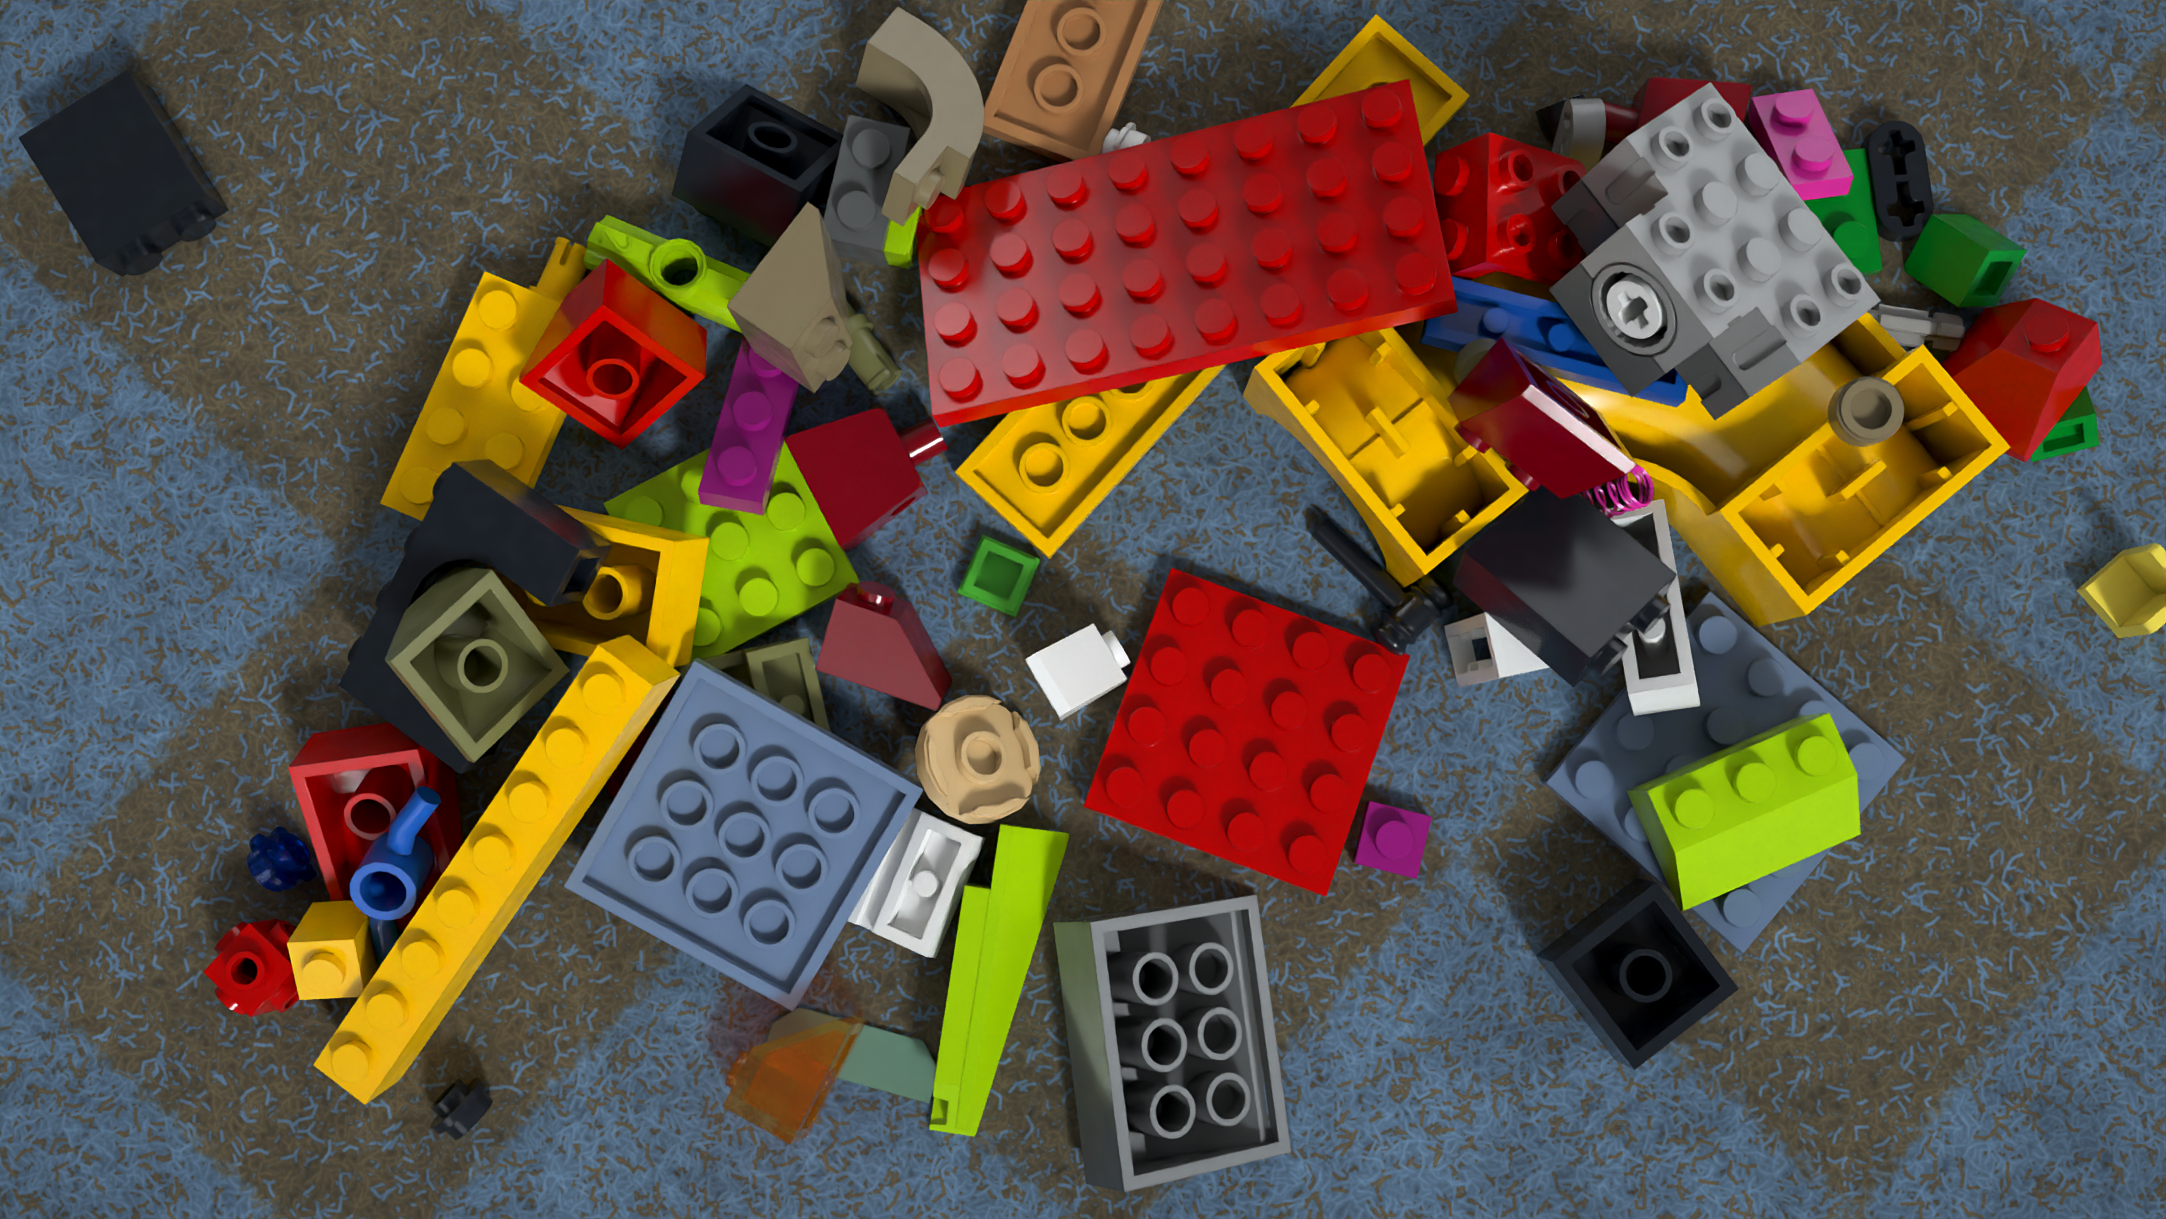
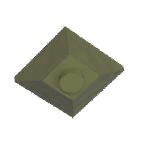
(473, 658)

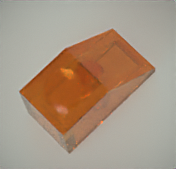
(790, 1078)

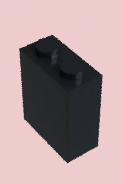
(124, 175)
(1565, 582)

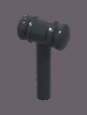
(1408, 611)

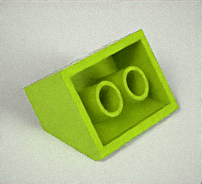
(1750, 808)

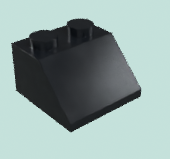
(756, 164)

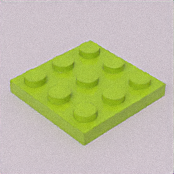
(756, 565)

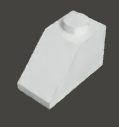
(1079, 669)

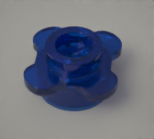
(279, 860)

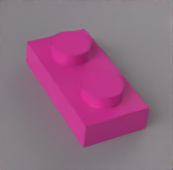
(1801, 143)

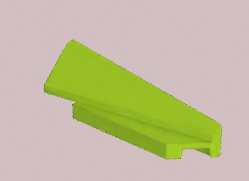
(989, 969)

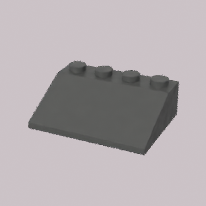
(1171, 1041)

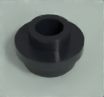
(460, 1107)

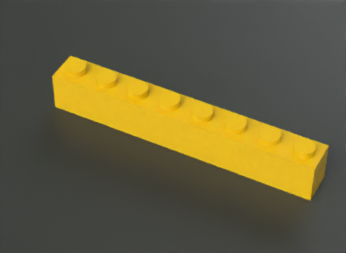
(497, 866)

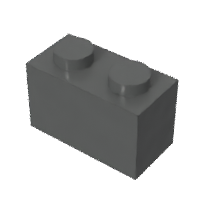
(860, 185)

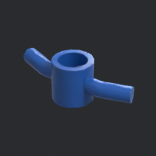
(403, 855)

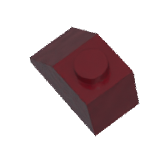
(883, 646)

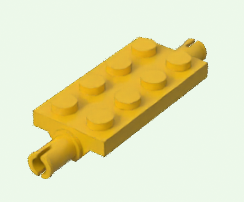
(477, 398)

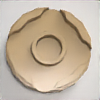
(977, 759)

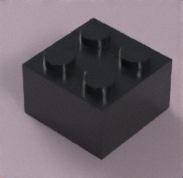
(1637, 972)

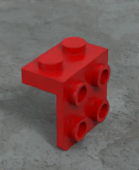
(1497, 209)

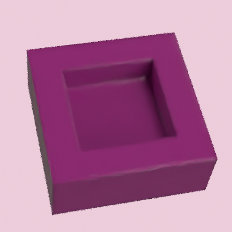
(1392, 839)

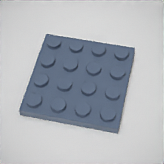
(1742, 692)
(744, 835)

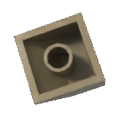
(797, 304)

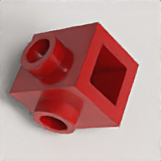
(242, 986)

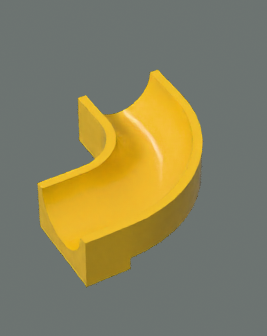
(1756, 494)

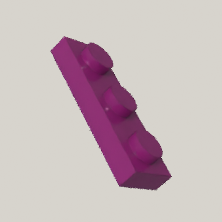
(748, 435)

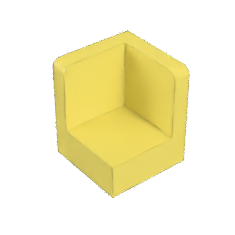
(2130, 591)

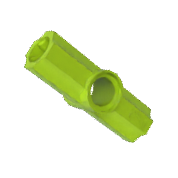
(656, 260)

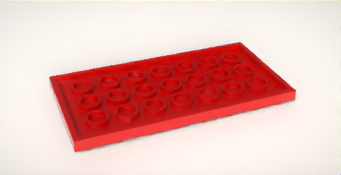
(1181, 255)

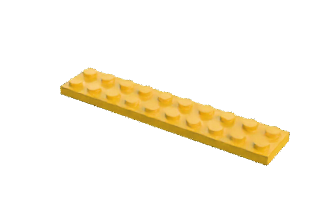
(1062, 458)

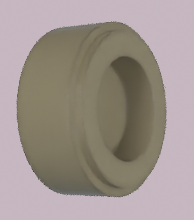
(1865, 411)

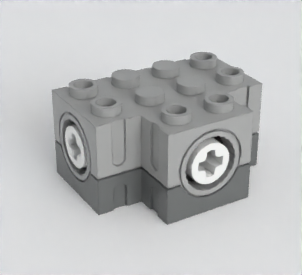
(1702, 259)

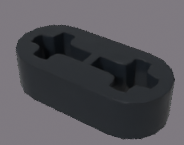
(1911, 180)

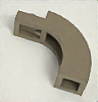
(938, 97)

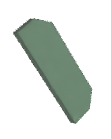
(877, 1059)

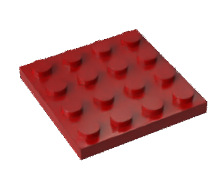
(1247, 732)

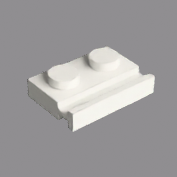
(919, 883)

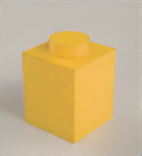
(332, 951)

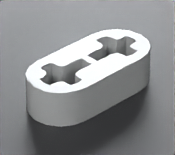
(1581, 131)

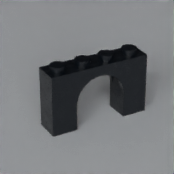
(484, 518)

